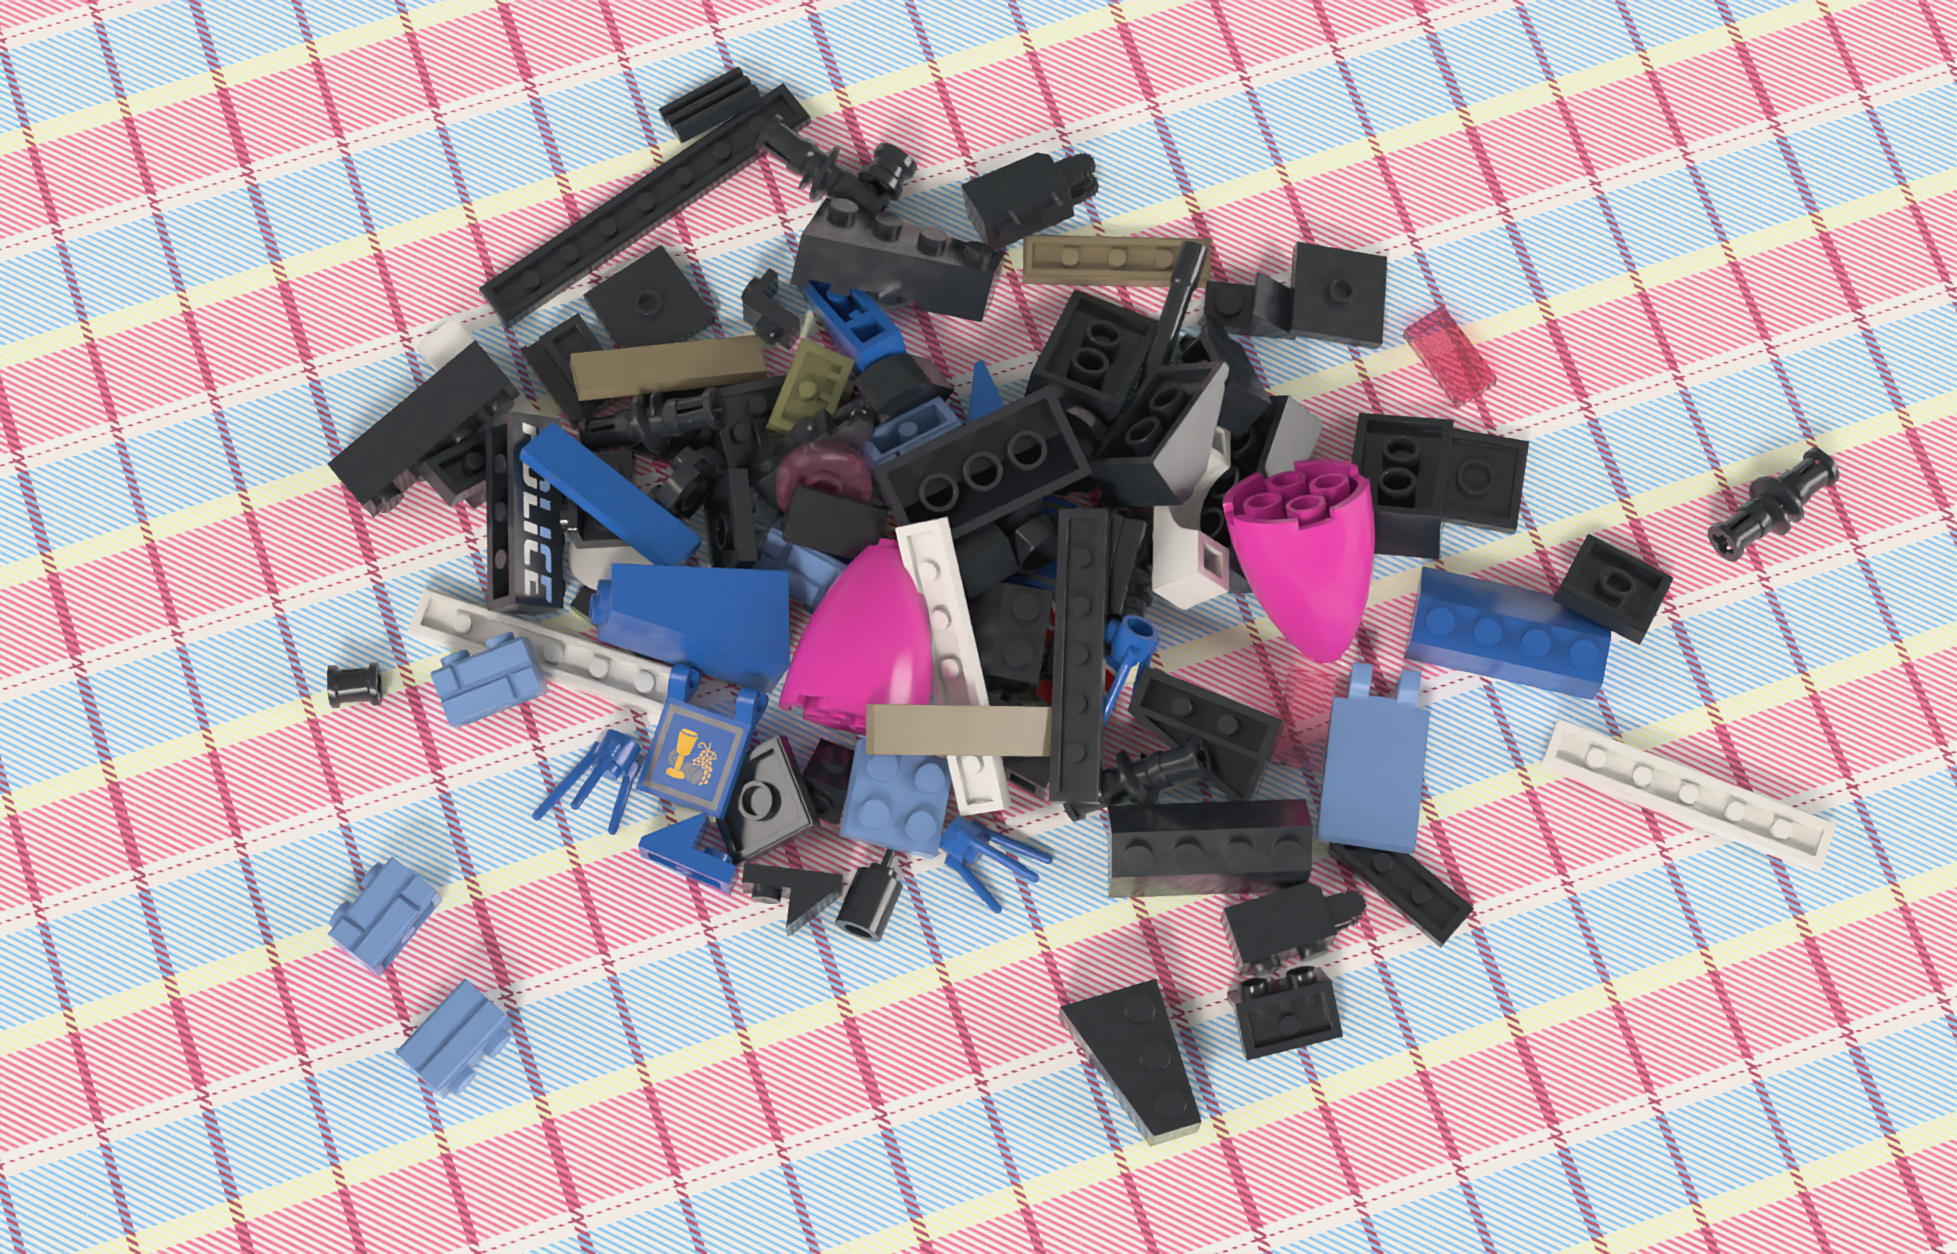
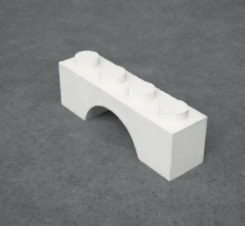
(1186, 561)

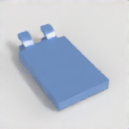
(1374, 765)

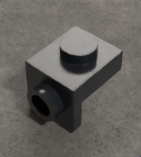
(769, 319)
(828, 779)

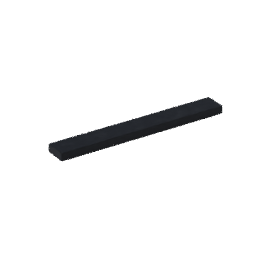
(638, 209)

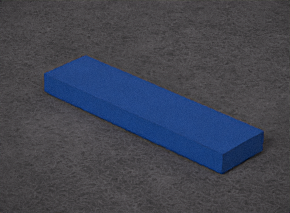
(610, 497)

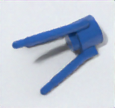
(1131, 642)
(609, 758)
(969, 842)

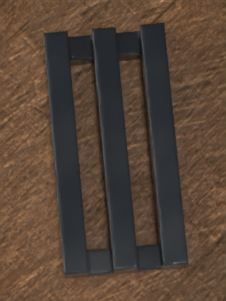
(710, 105)

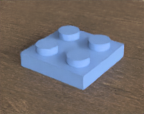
(897, 801)

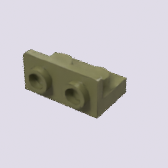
(813, 382)

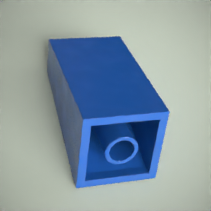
(699, 617)

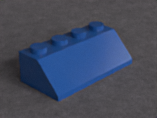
(1506, 634)

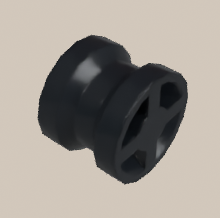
(888, 170)

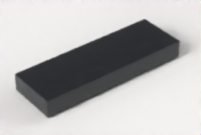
(1407, 889)

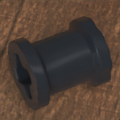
(354, 685)

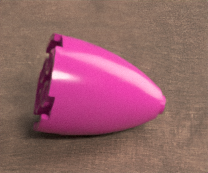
(1307, 551)
(863, 645)

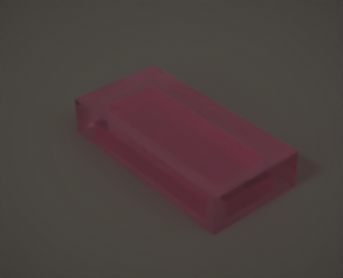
(1450, 357)
(1307, 713)

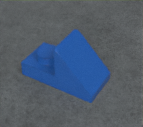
(677, 850)

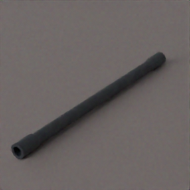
(1182, 285)

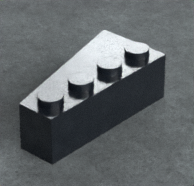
(896, 261)

